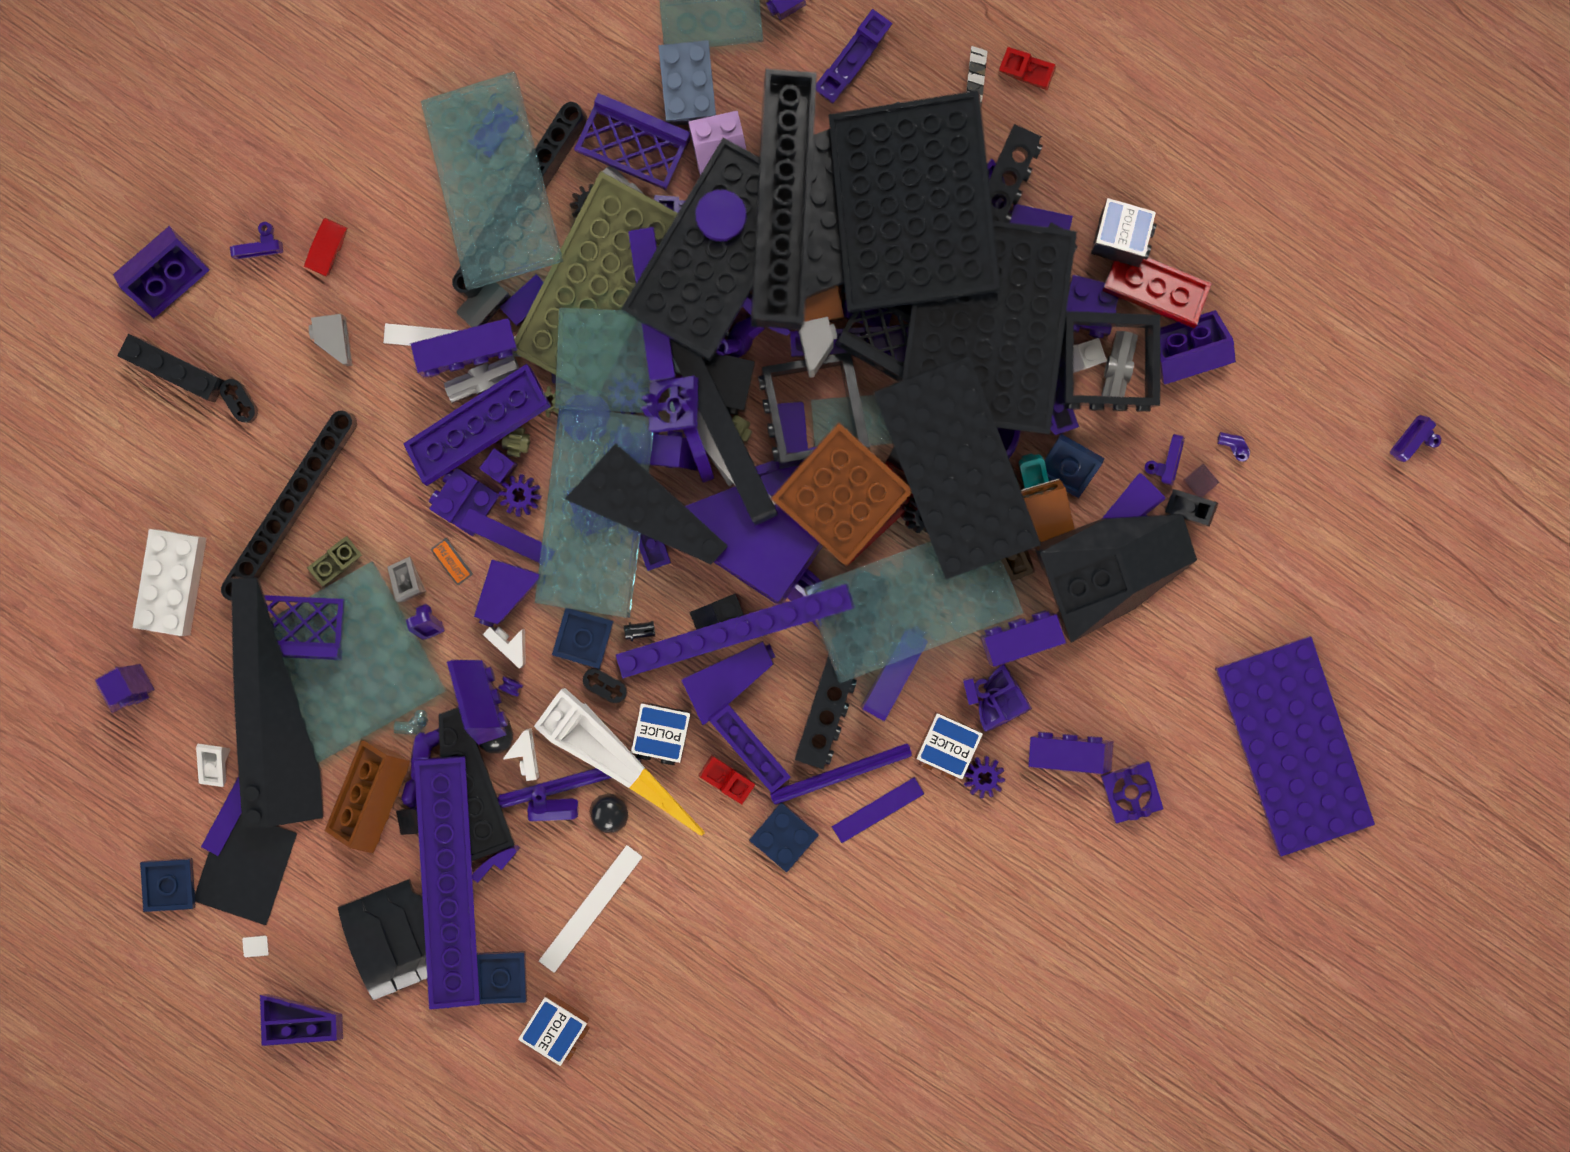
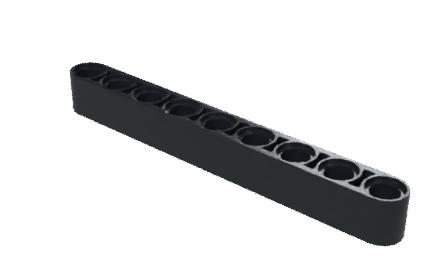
(546, 146)
(726, 436)
(299, 498)

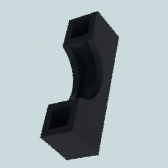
(171, 368)

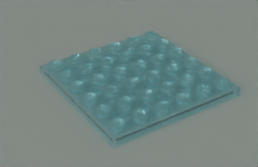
(380, 667)

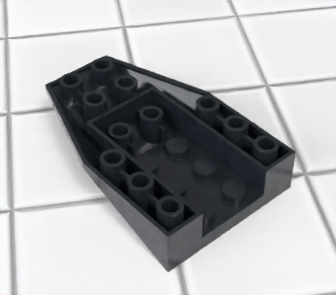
(1112, 567)

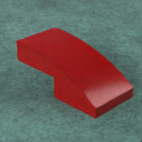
(1027, 68)
(325, 247)
(726, 779)

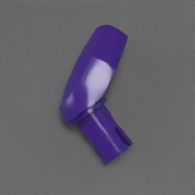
(739, 339)
(423, 746)

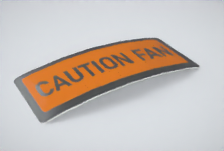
(451, 561)

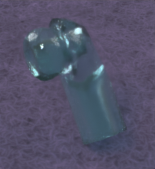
(414, 726)

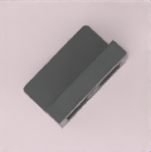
(484, 306)

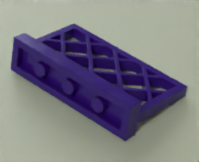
(645, 125)
(309, 649)

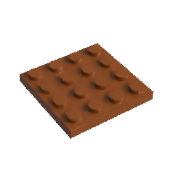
(841, 494)

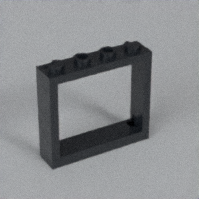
(1065, 377)
(770, 406)

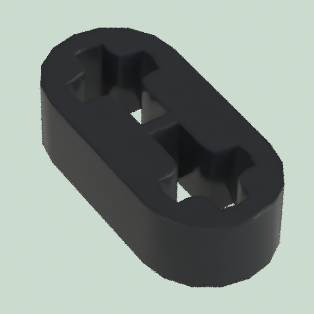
(243, 397)
(601, 690)

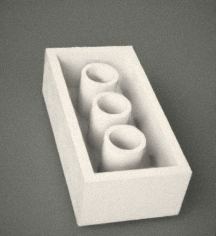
(169, 582)

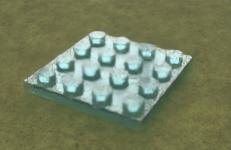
(600, 361)

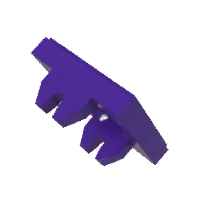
(690, 404)
(1154, 803)

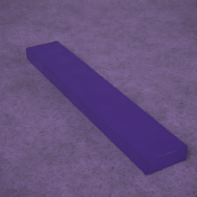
(657, 345)

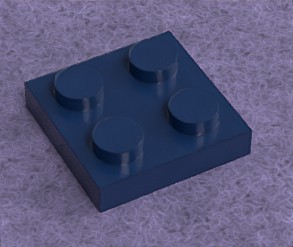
(1072, 465)
(582, 638)
(783, 837)
(167, 885)
(502, 977)

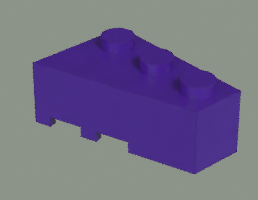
(672, 451)
(1071, 753)
(296, 1022)

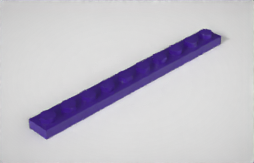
(735, 630)

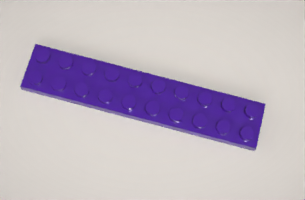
(446, 882)

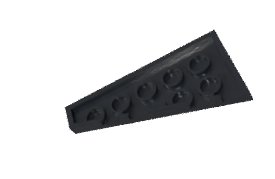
(634, 498)
(486, 818)

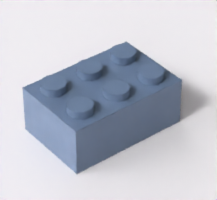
(687, 82)

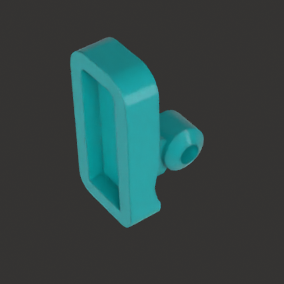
(1032, 470)

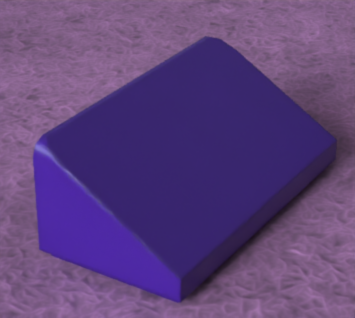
(793, 426)

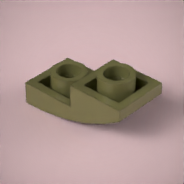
(334, 562)

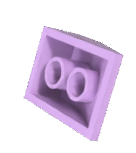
(708, 133)

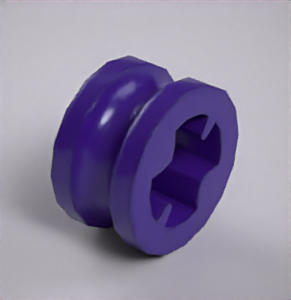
(510, 686)

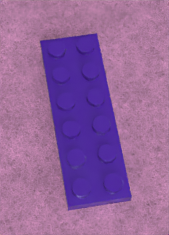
(476, 425)

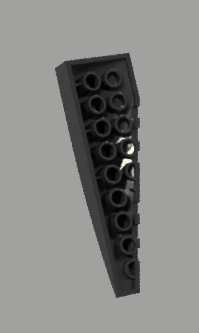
(274, 753)

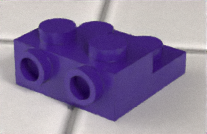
(1087, 296)
(460, 494)

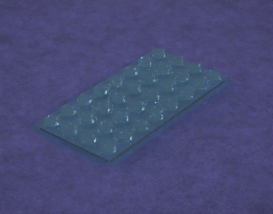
(491, 181)
(584, 556)
(910, 608)

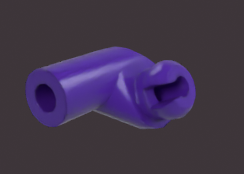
(1236, 443)
(409, 794)

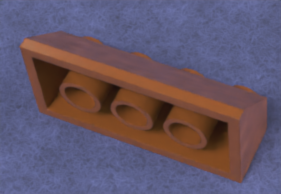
(367, 796)

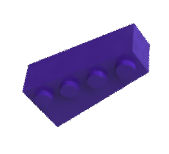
(463, 348)

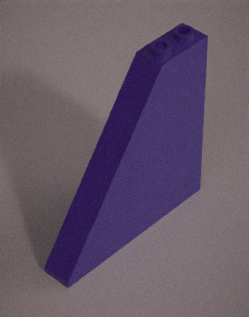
(761, 556)

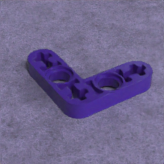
(697, 448)

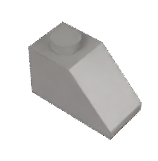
(332, 336)
(817, 342)

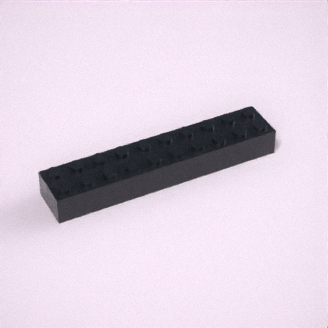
(783, 199)

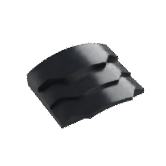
(387, 938)

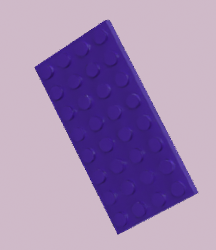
(1295, 746)

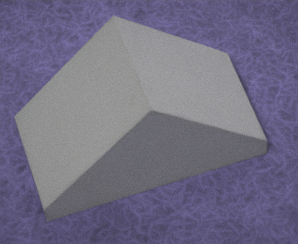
(405, 580)

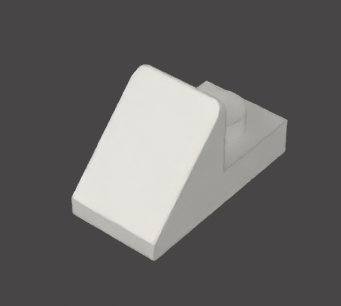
(1088, 355)
(514, 649)
(525, 747)
(211, 764)

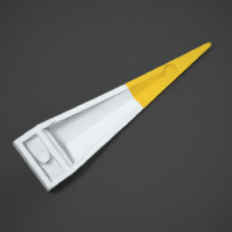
(583, 734)

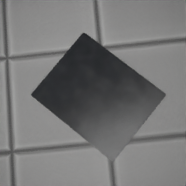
(246, 872)

